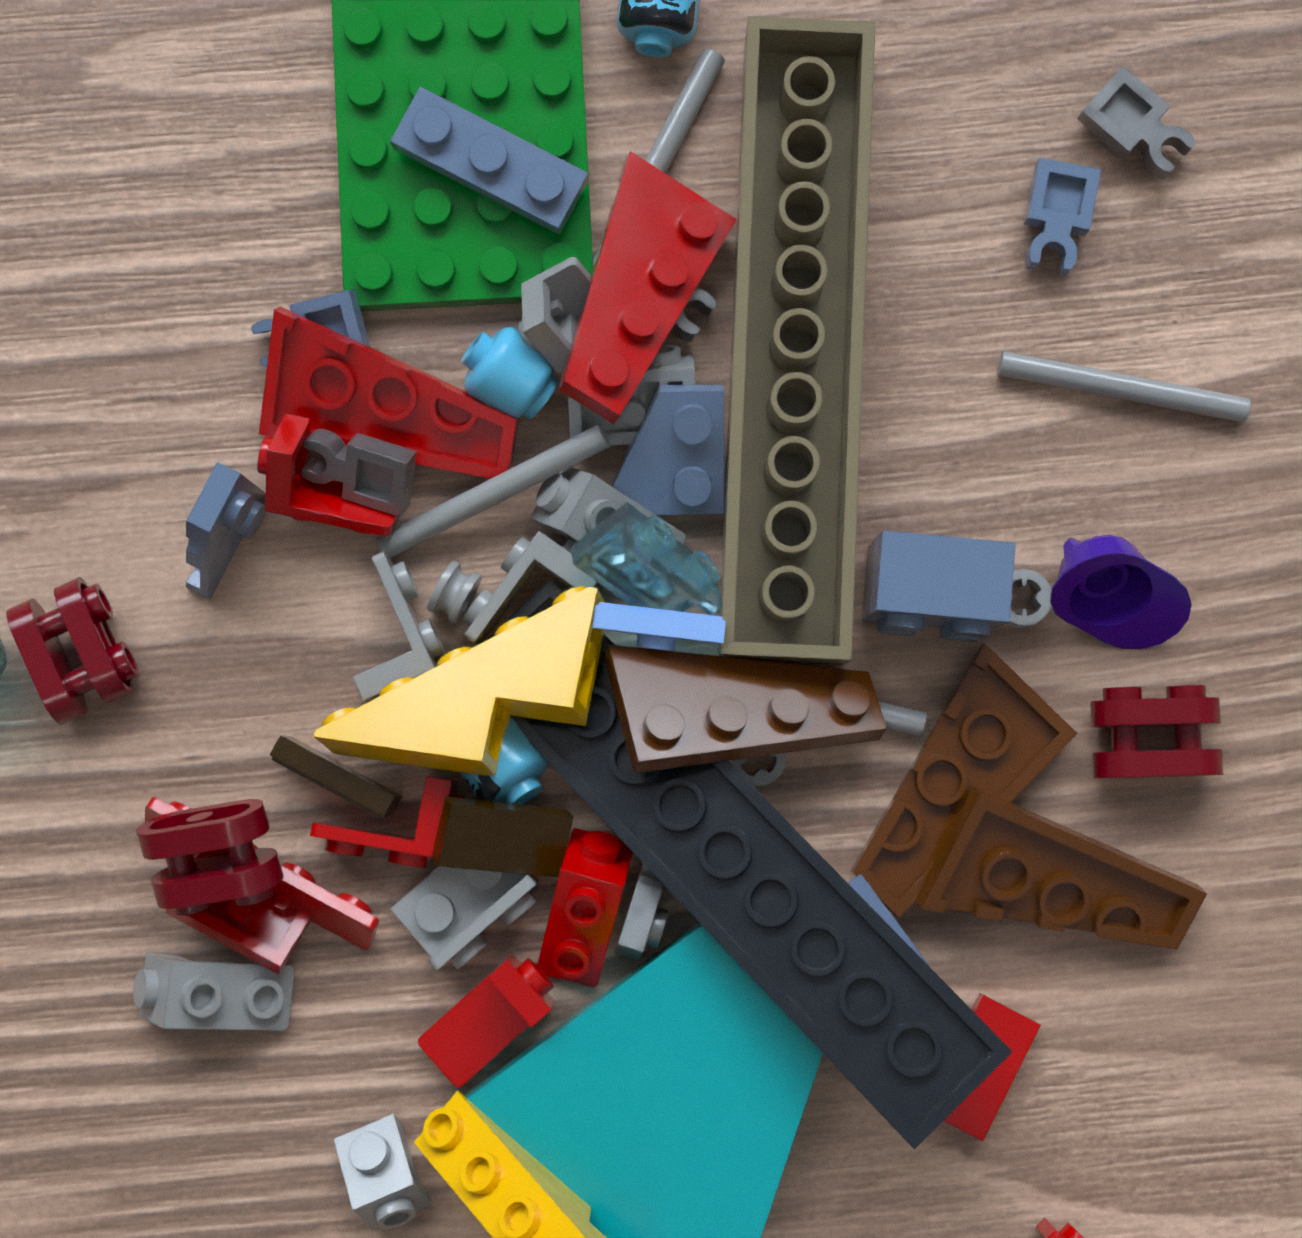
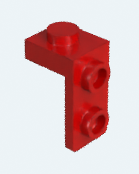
(294, 496)
(402, 849)
(584, 907)
(488, 1019)

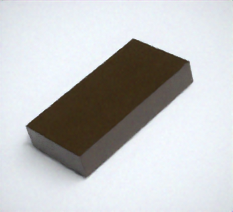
(335, 776)
(501, 837)

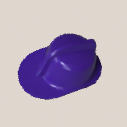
(1118, 594)

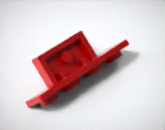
(274, 927)

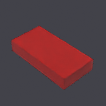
(982, 1105)

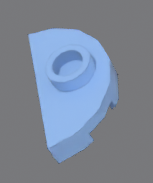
(658, 627)

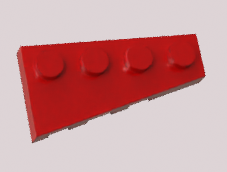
(646, 271)
(369, 393)

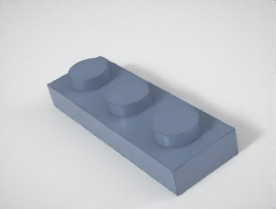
(489, 160)

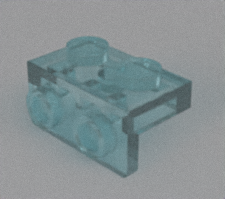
(646, 564)

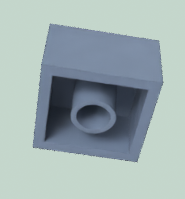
(938, 584)

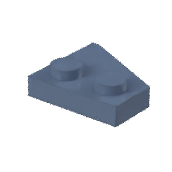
(678, 453)
(217, 523)

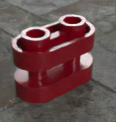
(106, 664)
(1183, 707)
(195, 884)

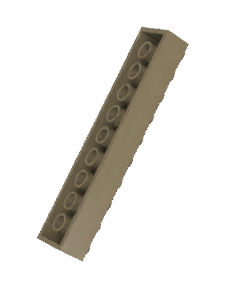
(797, 341)

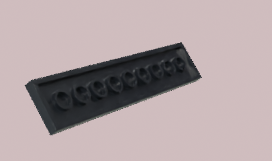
(780, 915)

